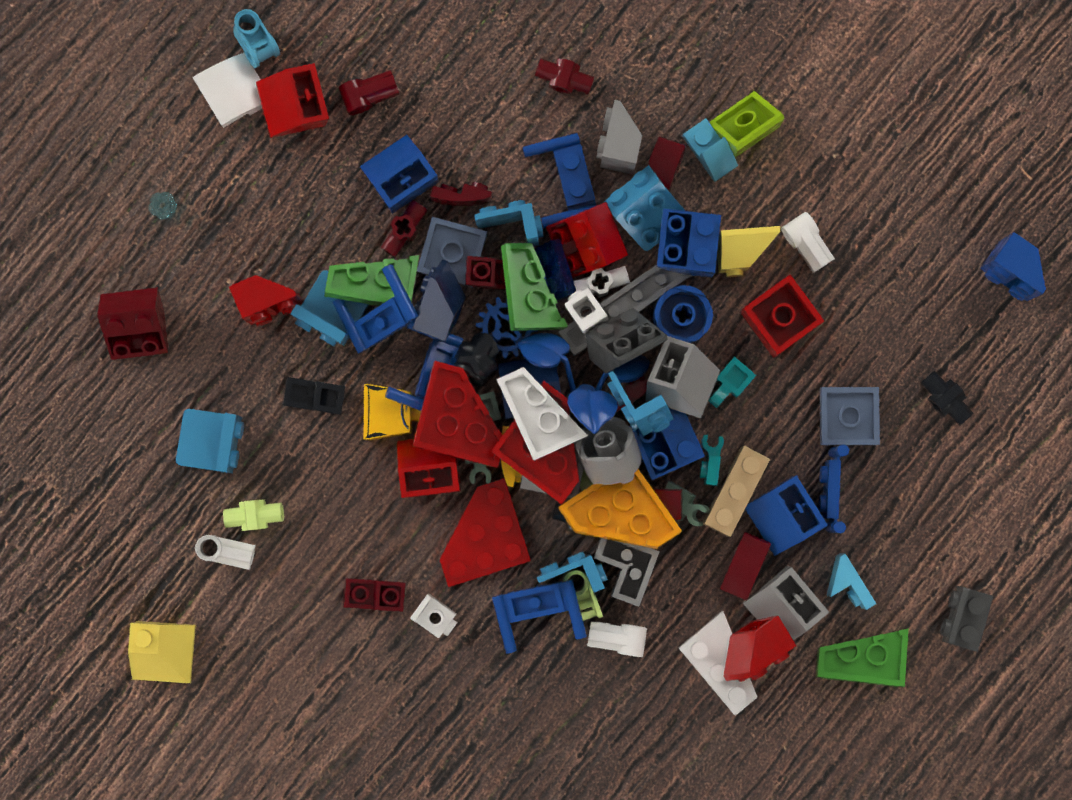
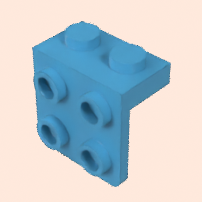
(640, 207)
(515, 212)
(321, 315)
(648, 417)
(209, 440)
(594, 572)

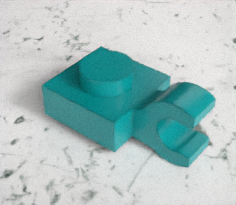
(733, 380)
(710, 468)

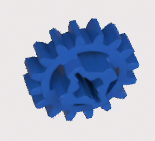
(495, 313)

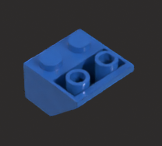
(400, 173)
(689, 242)
(1017, 267)
(669, 448)
(785, 515)

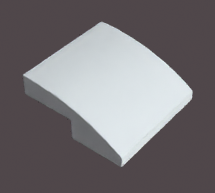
(230, 89)

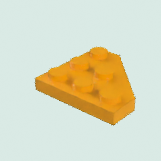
(622, 513)

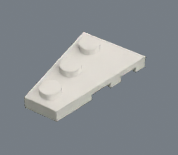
(538, 415)
(708, 655)

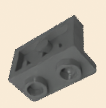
(966, 618)

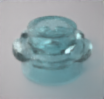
(165, 212)

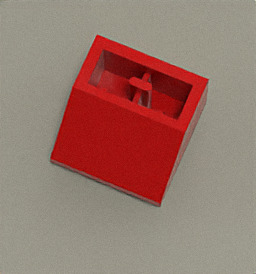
(292, 101)
(589, 239)
(261, 299)
(425, 471)
(757, 647)

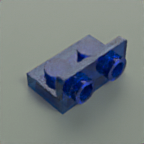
(556, 269)

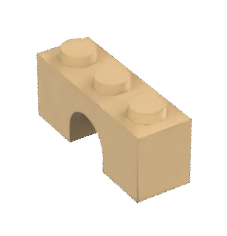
(736, 491)

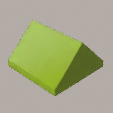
(747, 122)

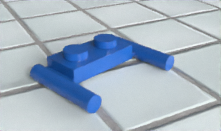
(572, 174)
(381, 321)
(438, 351)
(829, 501)
(535, 603)

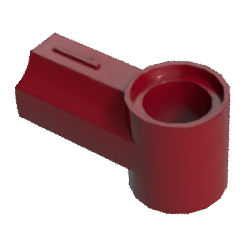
(362, 94)

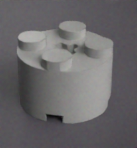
(610, 454)

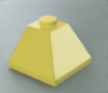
(742, 247)
(161, 651)

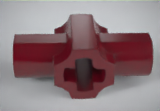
(564, 76)
(412, 216)

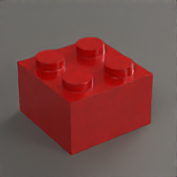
(781, 316)

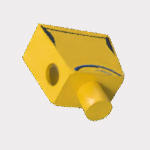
(384, 416)

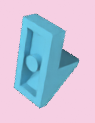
(710, 150)
(846, 576)

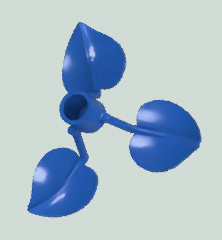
(586, 403)

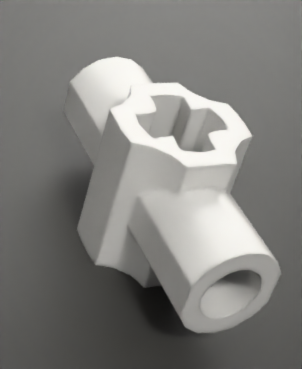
(615, 278)

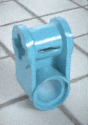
(256, 43)

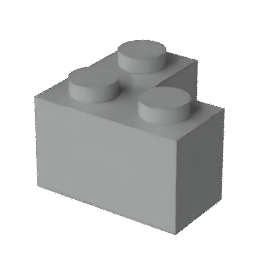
(635, 568)

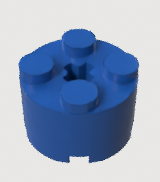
(696, 307)

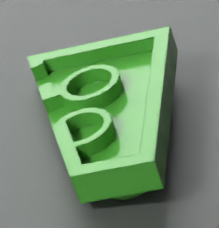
(366, 281)
(528, 296)
(866, 660)

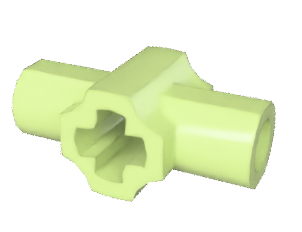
(253, 515)

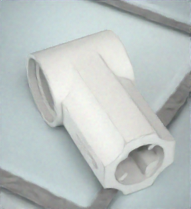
(804, 235)
(228, 552)
(624, 639)

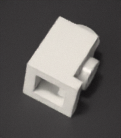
(578, 303)
(432, 605)

